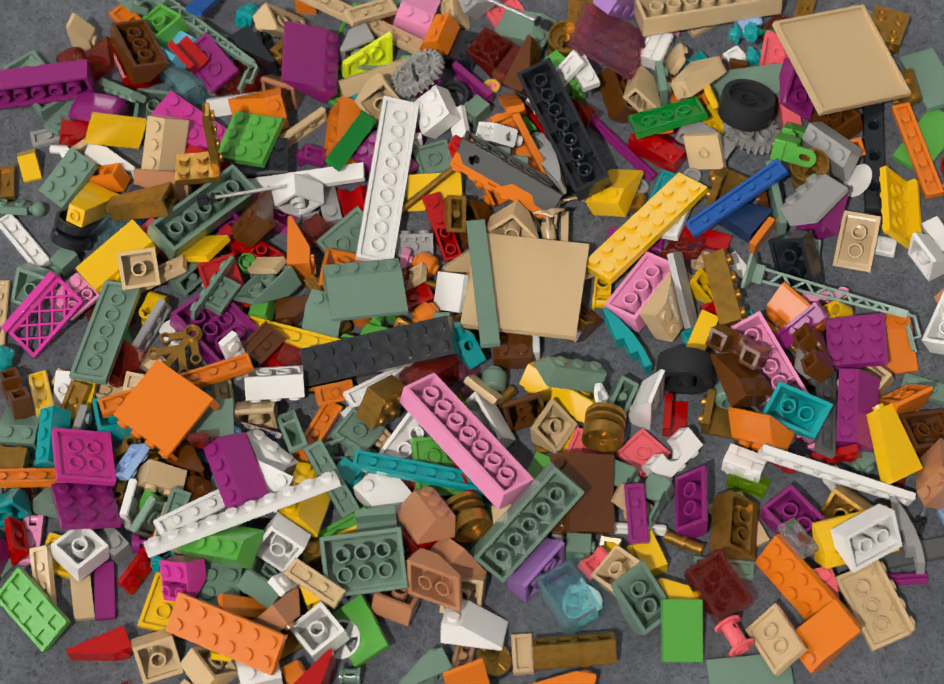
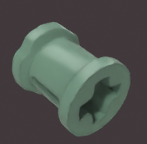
(350, 675)

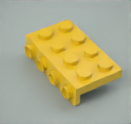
(899, 206)

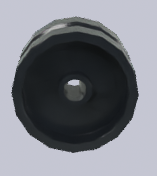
(70, 235)

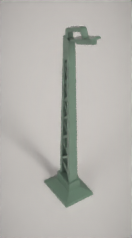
(224, 45)
(756, 272)

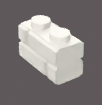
(656, 49)
(743, 463)

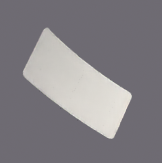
(739, 265)

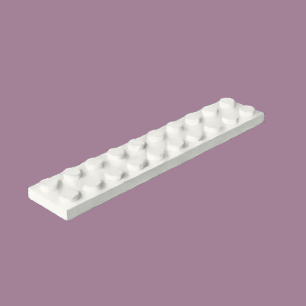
(387, 180)

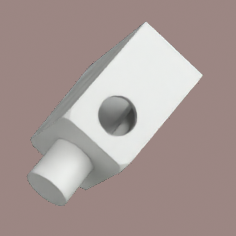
(499, 134)

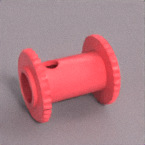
(734, 635)

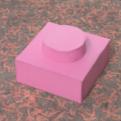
(406, 259)

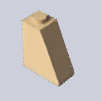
(697, 76)
(642, 91)

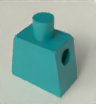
(469, 349)

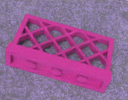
(35, 301)

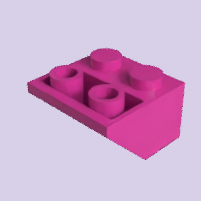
(182, 575)

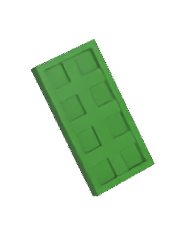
(32, 609)

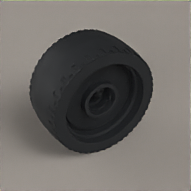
(746, 105)
(686, 370)

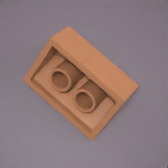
(148, 178)
(426, 516)

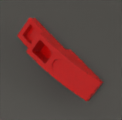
(446, 241)
(260, 249)

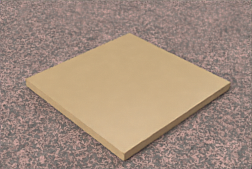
(841, 59)
(534, 286)

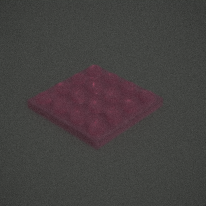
(607, 40)

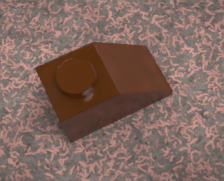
(290, 310)

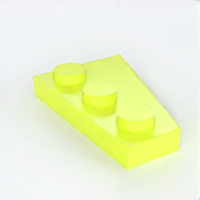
(376, 53)

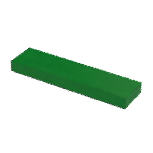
(350, 141)

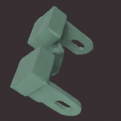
(656, 487)

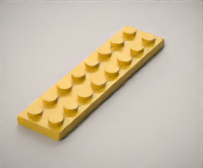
(645, 228)

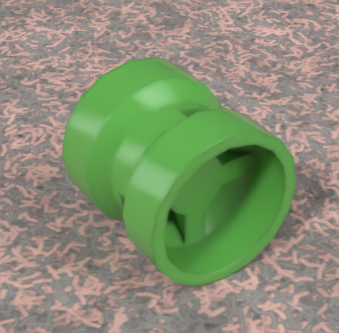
(246, 260)

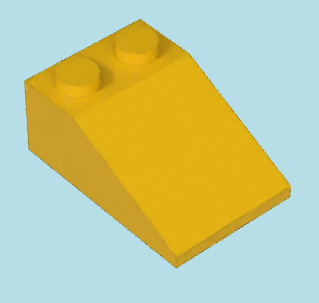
(617, 198)

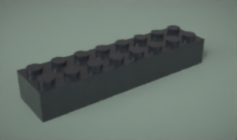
(564, 129)
(379, 351)

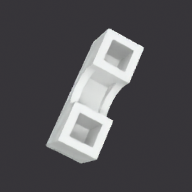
(684, 447)

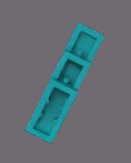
(624, 337)

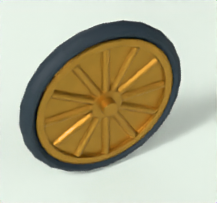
(496, 662)

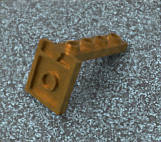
(201, 166)

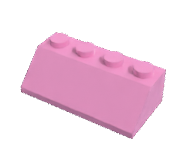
(637, 290)

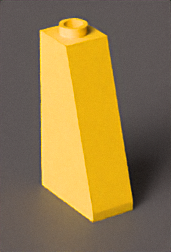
(89, 205)
(891, 445)

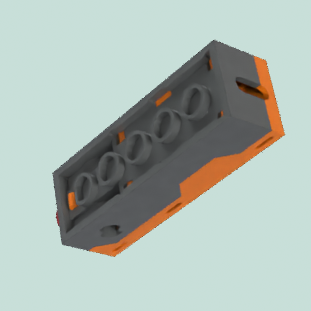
(502, 173)

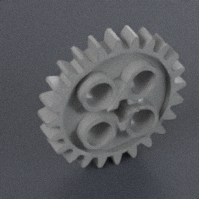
(417, 72)
(756, 141)

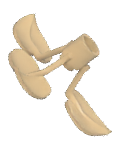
(548, 228)

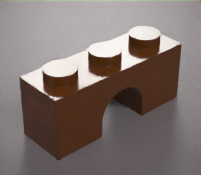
(728, 340)
(817, 360)
(15, 394)

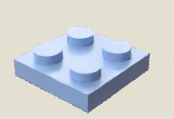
(131, 459)

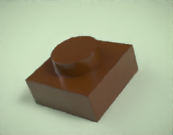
(737, 63)

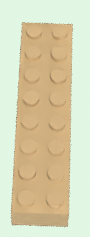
(676, 15)

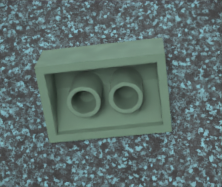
(570, 373)

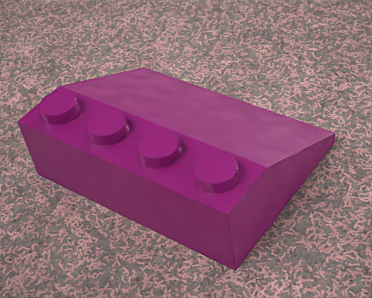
(310, 60)
(213, 327)

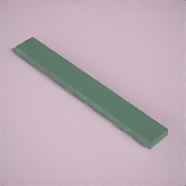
(483, 284)

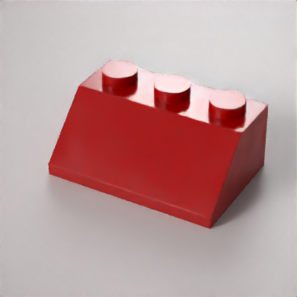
(659, 150)

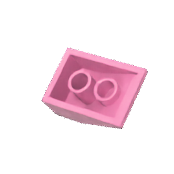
(416, 16)

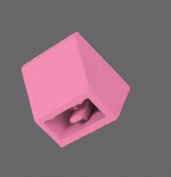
(82, 288)

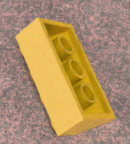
(103, 262)
(571, 401)
(310, 512)
(827, 555)

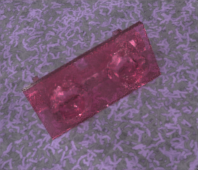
(466, 390)

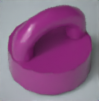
(137, 542)

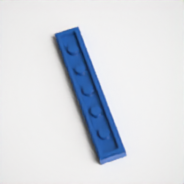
(736, 198)

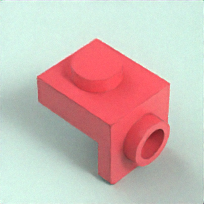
(590, 563)

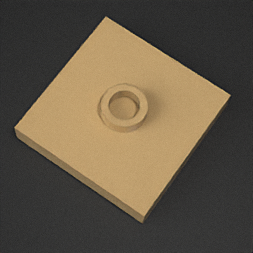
(704, 150)

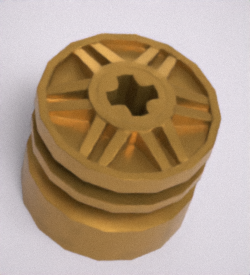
(559, 37)
(800, 174)
(603, 427)
(471, 517)

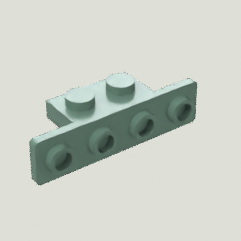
(218, 293)

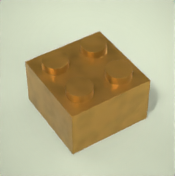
(381, 402)

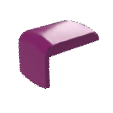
(100, 103)

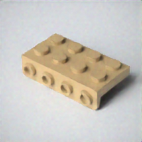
(876, 605)

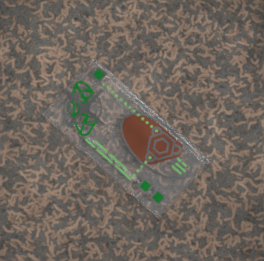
(798, 538)

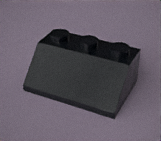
(797, 256)

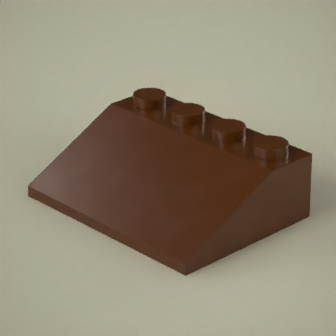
(594, 510)

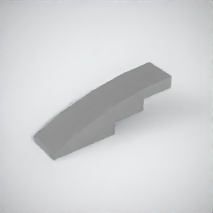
(551, 164)
(909, 536)

